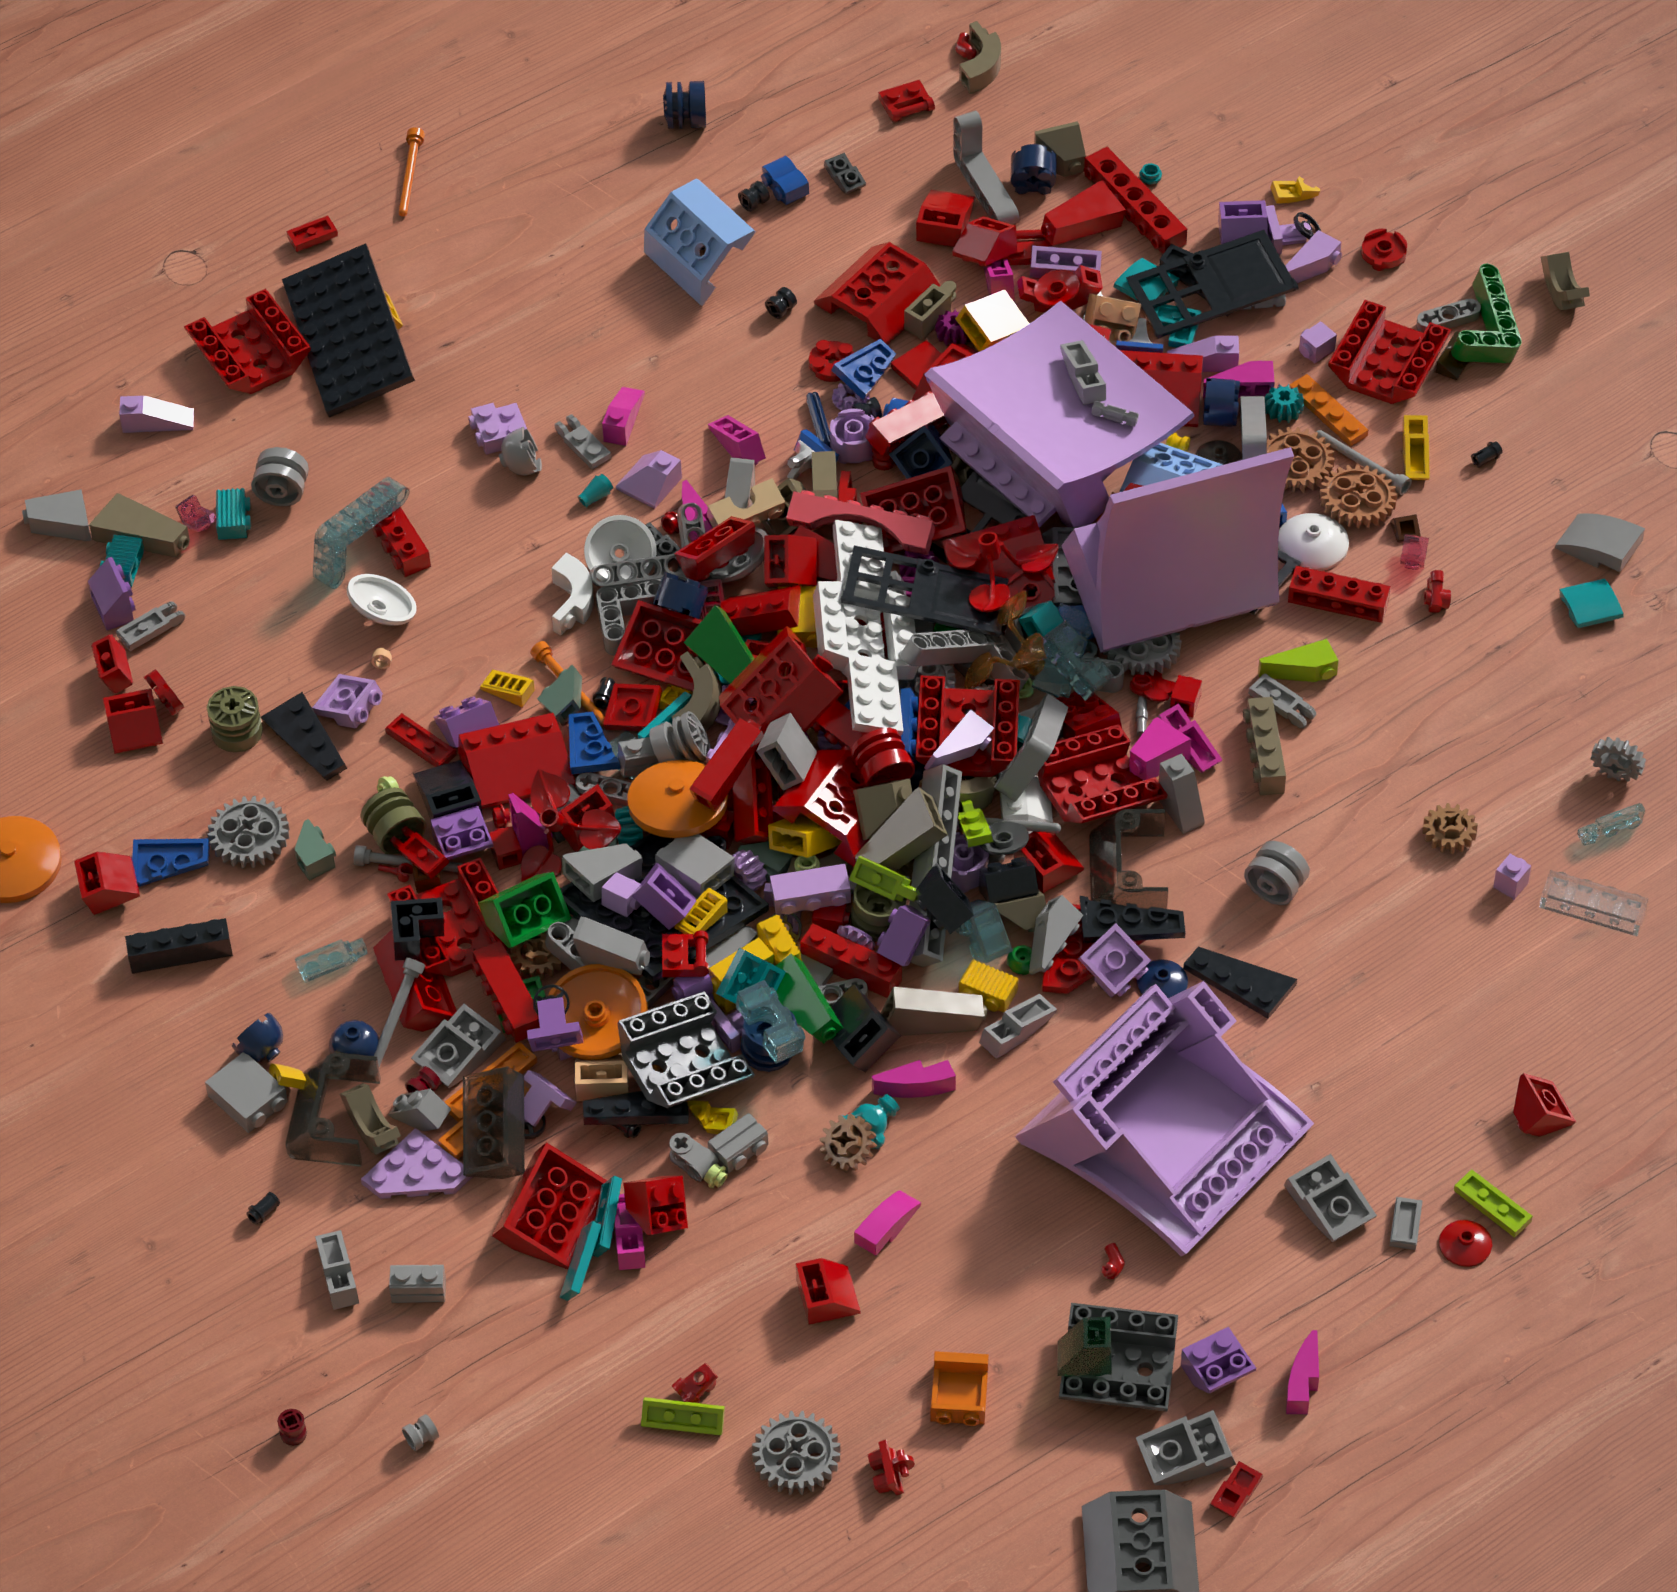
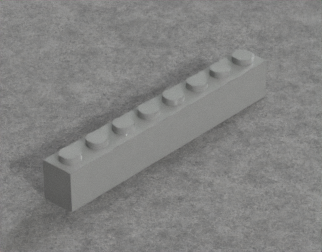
(944, 786)

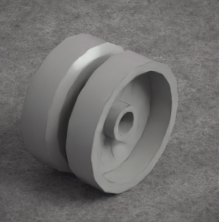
(280, 476)
(1276, 872)

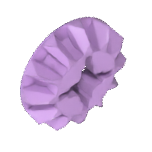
(841, 400)
(856, 935)

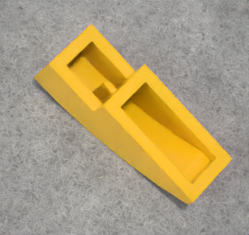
(1416, 447)

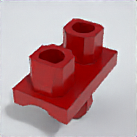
(893, 1466)

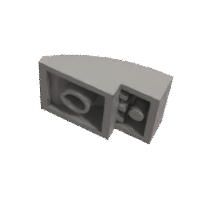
(1601, 540)
(459, 1046)
(1329, 1198)
(1186, 1449)

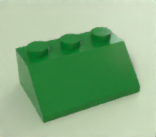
(525, 909)

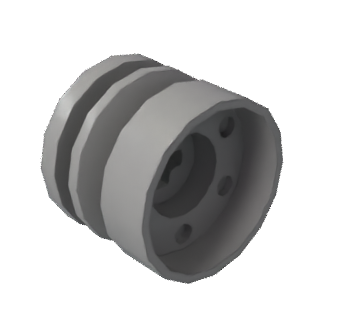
(681, 740)

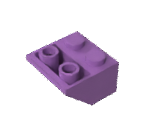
(1241, 219)
(112, 595)
(468, 717)
(461, 833)
(664, 897)
(903, 934)
(1216, 1361)

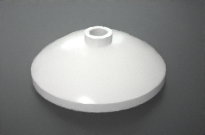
(623, 534)
(1314, 541)
(381, 599)

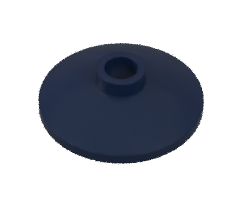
(1174, 982)

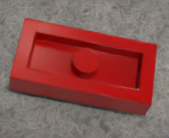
(312, 233)

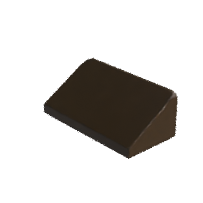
(1447, 364)

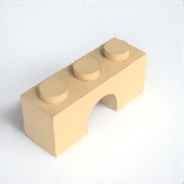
(766, 505)

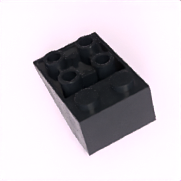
(447, 789)
(865, 1030)

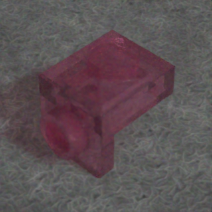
(194, 515)
(1414, 551)

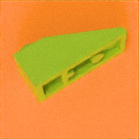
(1304, 663)

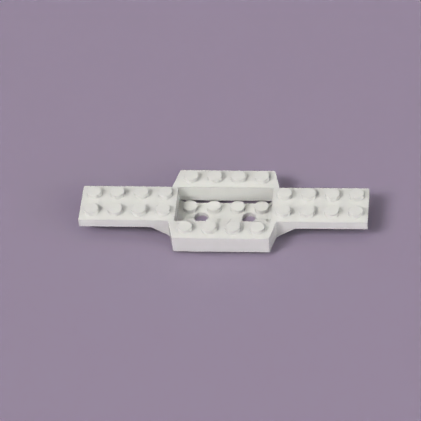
(840, 637)

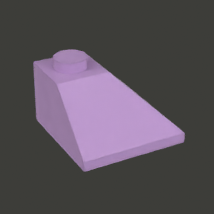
(652, 478)

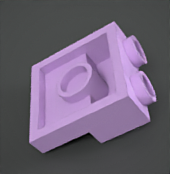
(494, 424)
(349, 700)
(1115, 961)

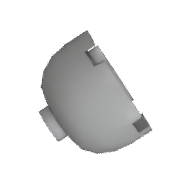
(520, 453)

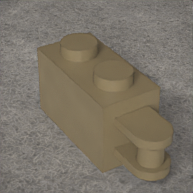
(925, 310)

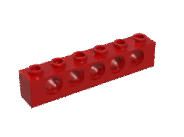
(1141, 205)

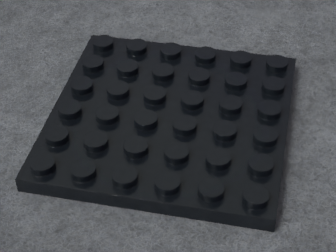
(742, 908)

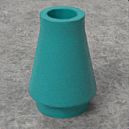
(597, 489)

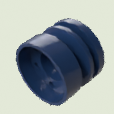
(685, 104)
(754, 1051)

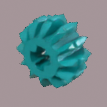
(1284, 403)
(630, 831)

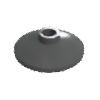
(1007, 838)

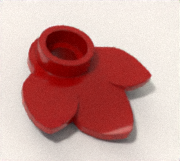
(1152, 687)

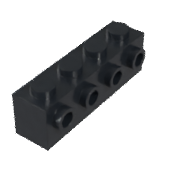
(178, 945)

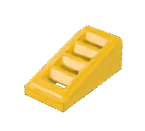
(511, 695)
(708, 900)

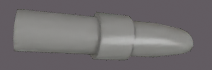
(1141, 716)

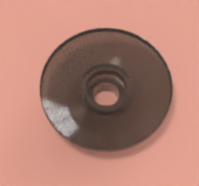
(1220, 452)

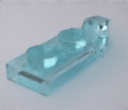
(1612, 823)
(329, 958)

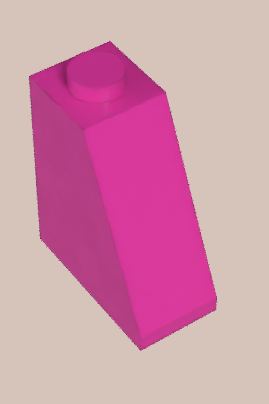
(1155, 746)

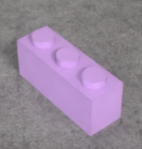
(1053, 258)
(810, 889)

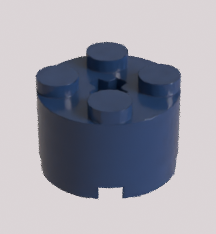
(1033, 169)
(1221, 402)
(681, 595)

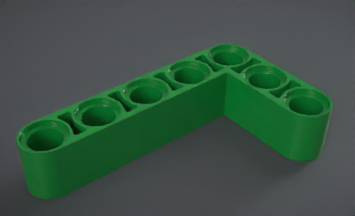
(1502, 336)

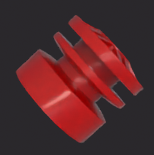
(882, 757)

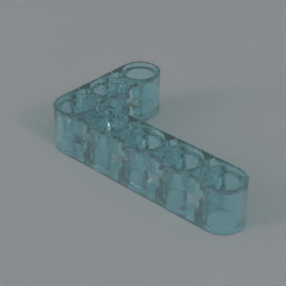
(351, 523)

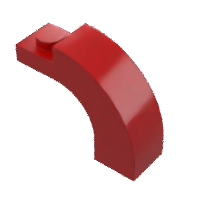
(1089, 281)

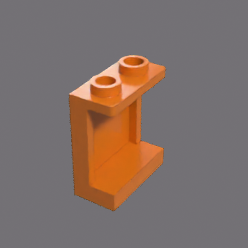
(959, 1388)

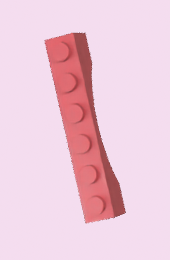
(812, 512)

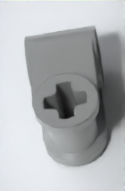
(691, 1156)

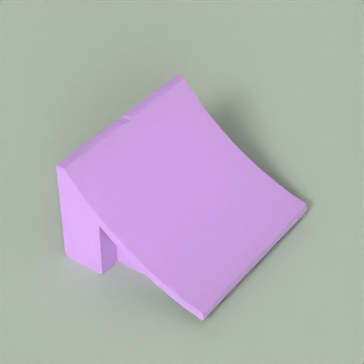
(1028, 429)
(1182, 551)
(1167, 1116)

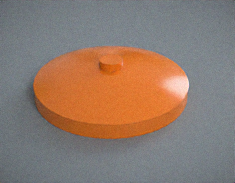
(664, 805)
(27, 858)
(598, 1001)

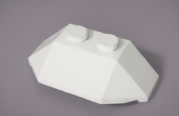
(1030, 806)

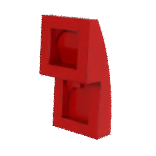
(1237, 1489)

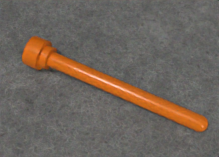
(415, 139)
(543, 653)

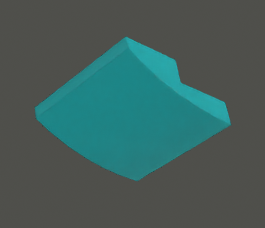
(1152, 287)
(1591, 603)
(746, 971)

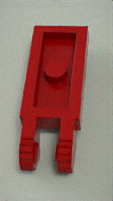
(420, 853)

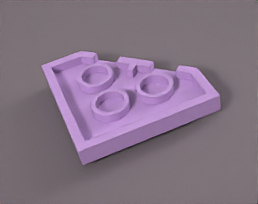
(415, 1169)

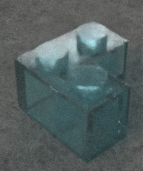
(985, 932)

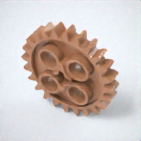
(1311, 457)
(1358, 496)

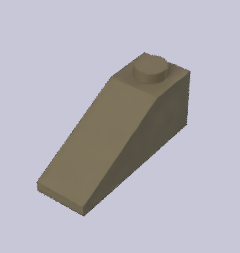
(824, 473)

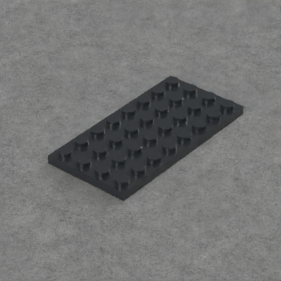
(349, 330)

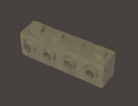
(1265, 745)

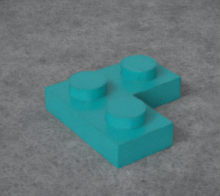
(1170, 314)

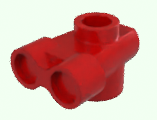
(1435, 595)
(691, 1389)

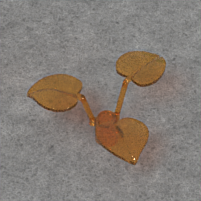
(1028, 657)

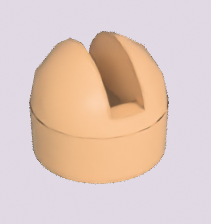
(384, 662)

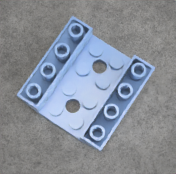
(700, 222)
(1163, 464)

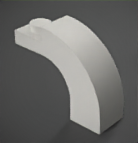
(576, 580)

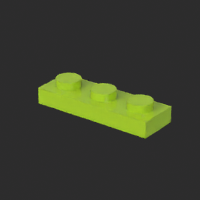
(1493, 1203)
(682, 1416)

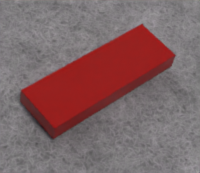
(420, 741)

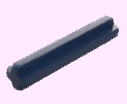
(818, 417)

